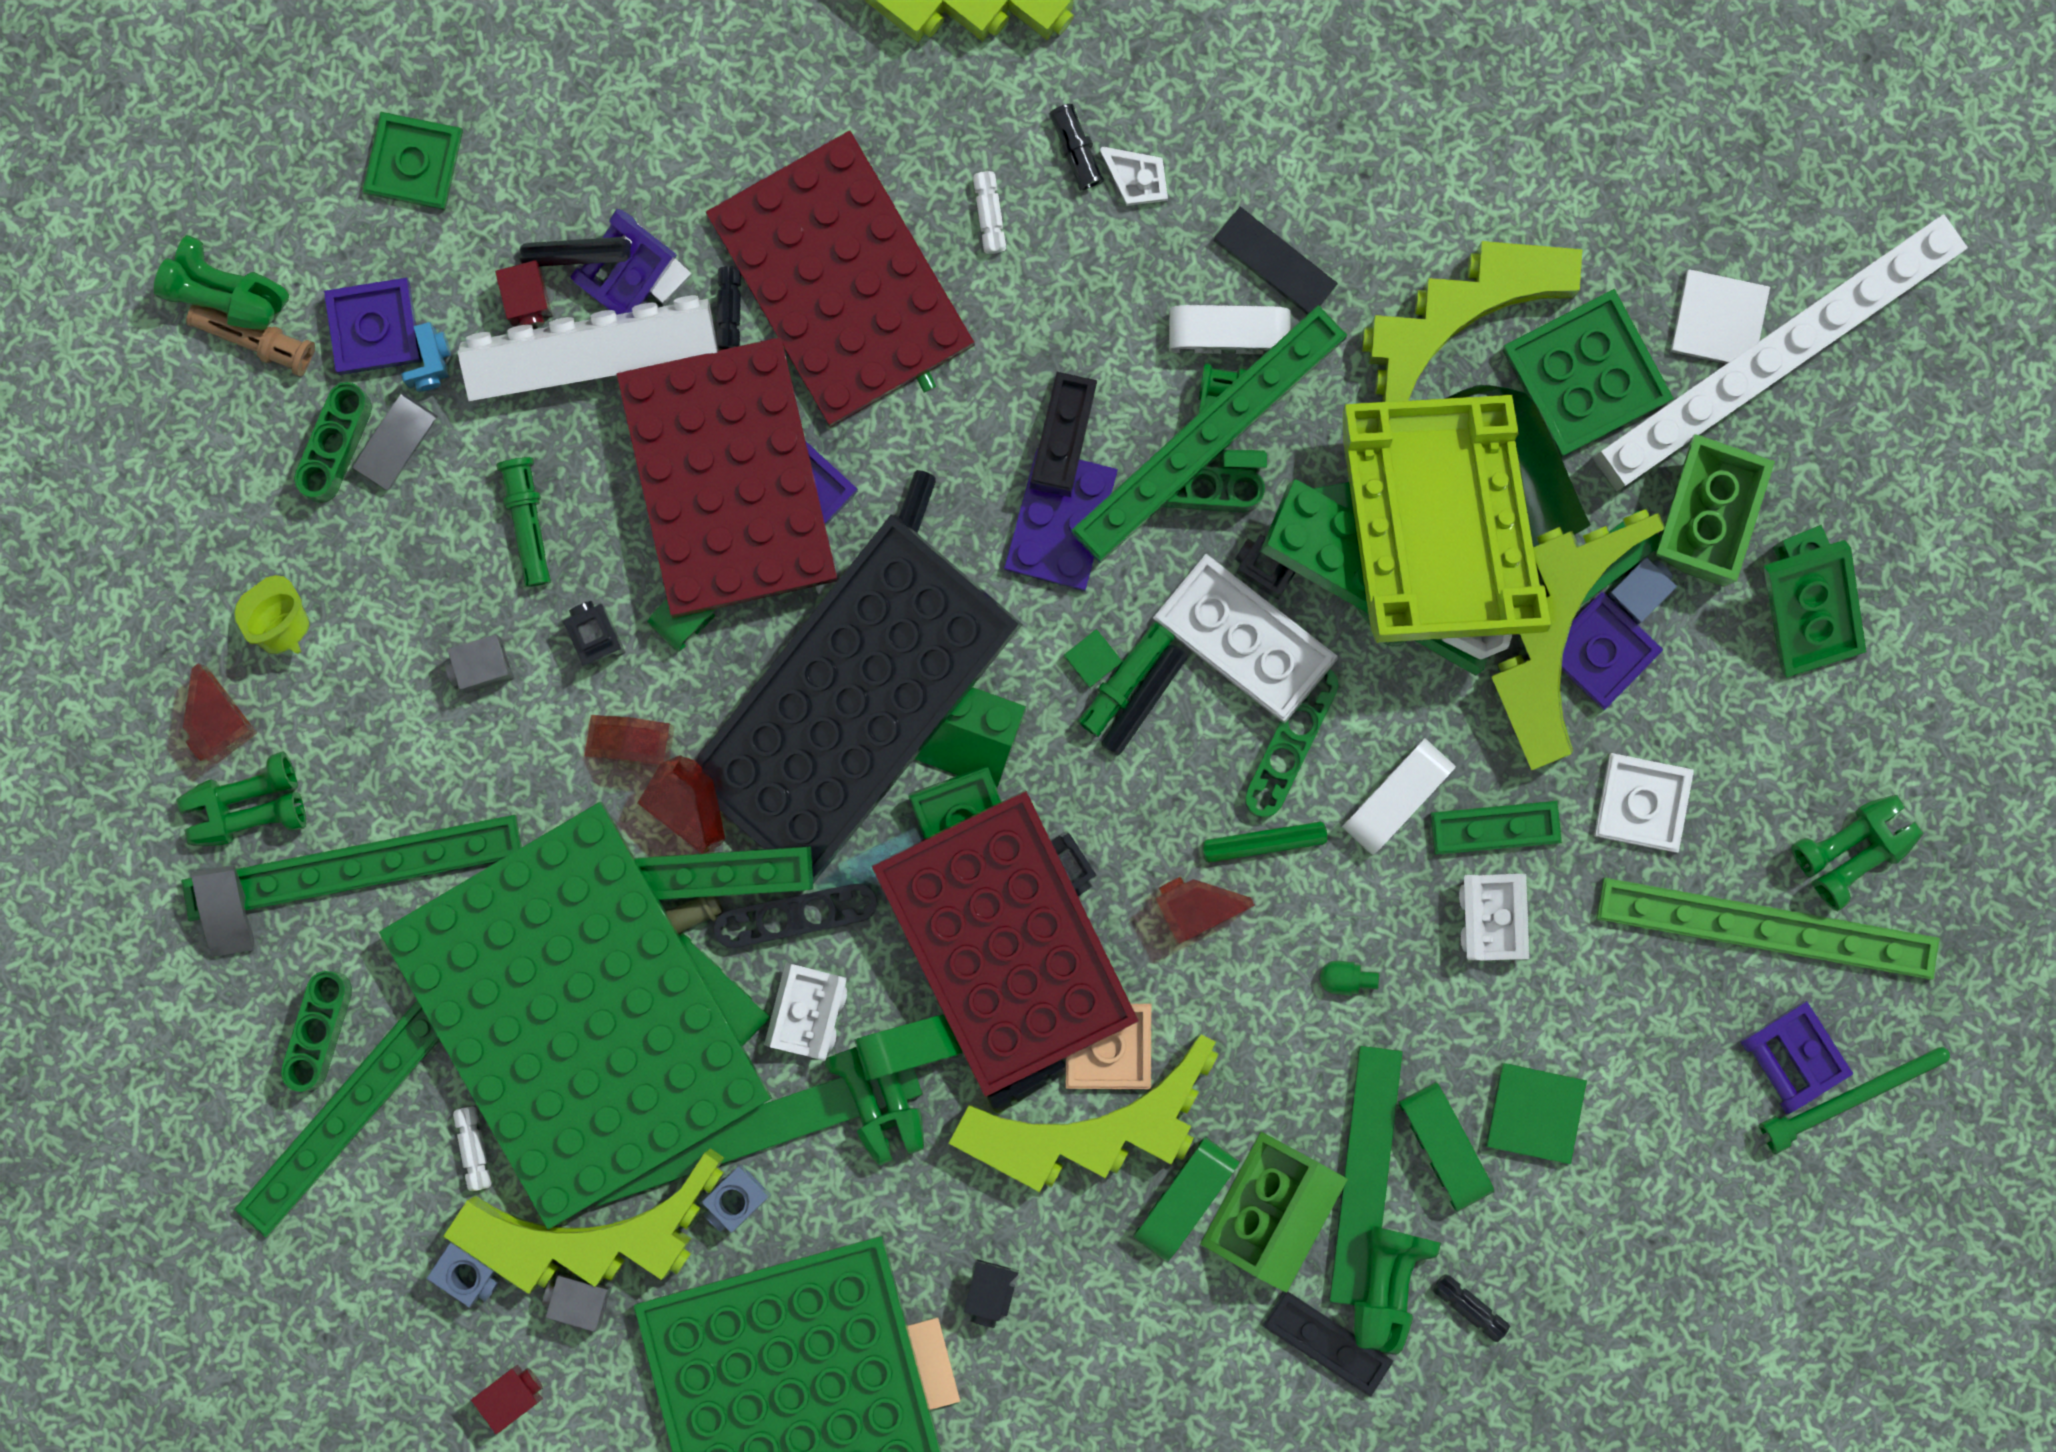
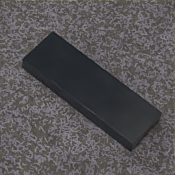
(1275, 261)
(1063, 434)
(1327, 1343)

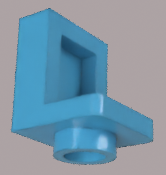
(433, 349)

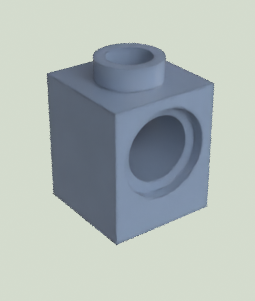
(1643, 589)
(753, 1194)
(446, 1276)

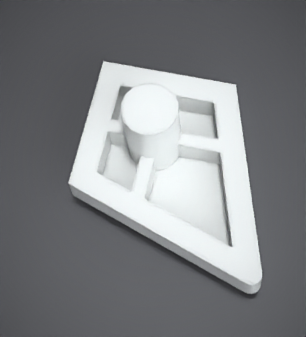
(1136, 175)

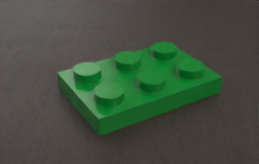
(1815, 608)

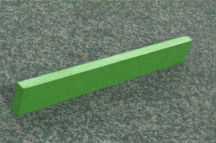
(1768, 928)

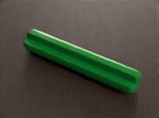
(1264, 842)

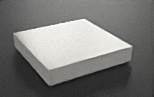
(1718, 317)
(1643, 803)

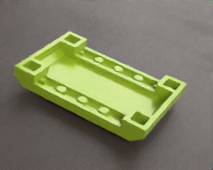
(1442, 519)

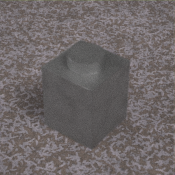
(478, 664)
(576, 1302)

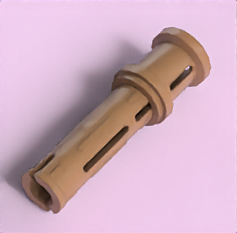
(268, 343)

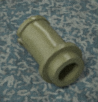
(694, 912)

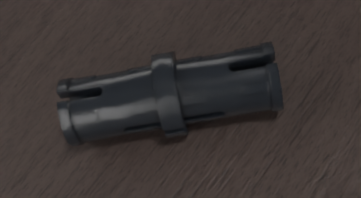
(1076, 146)

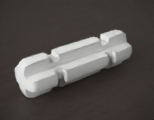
(989, 212)
(472, 1148)

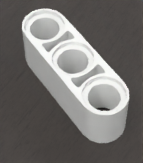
(1227, 328)
(1399, 796)

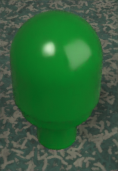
(1346, 978)

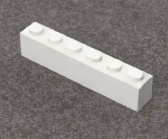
(586, 348)

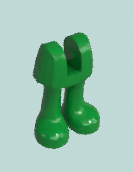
(247, 299)
(216, 799)
(1884, 847)
(872, 1134)
(1383, 1319)

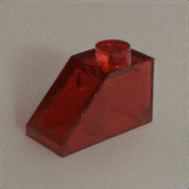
(213, 718)
(629, 740)
(685, 803)
(1197, 907)

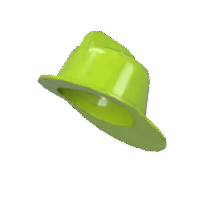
(272, 616)

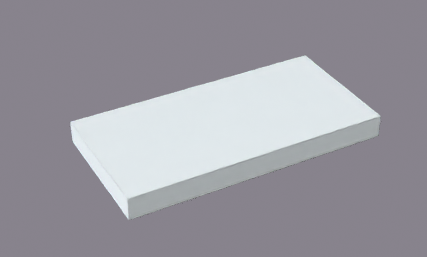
(1245, 638)

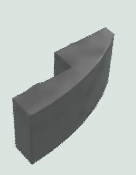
(395, 441)
(222, 910)

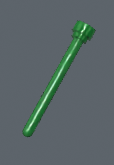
(1785, 1130)

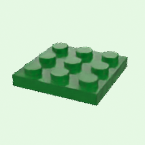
(1588, 372)

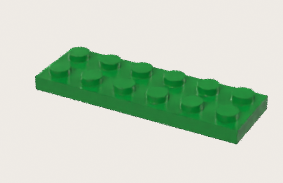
(1322, 545)

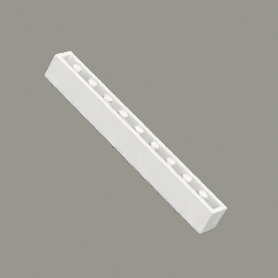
(1780, 352)

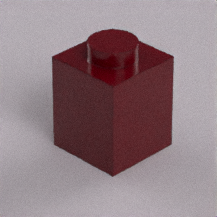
(524, 294)
(508, 1398)

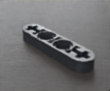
(796, 920)

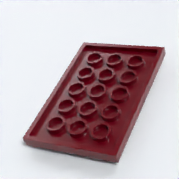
(840, 278)
(726, 477)
(1005, 943)

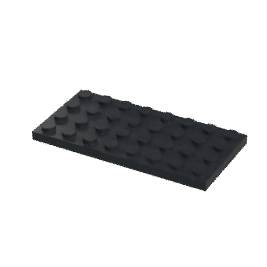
(855, 696)

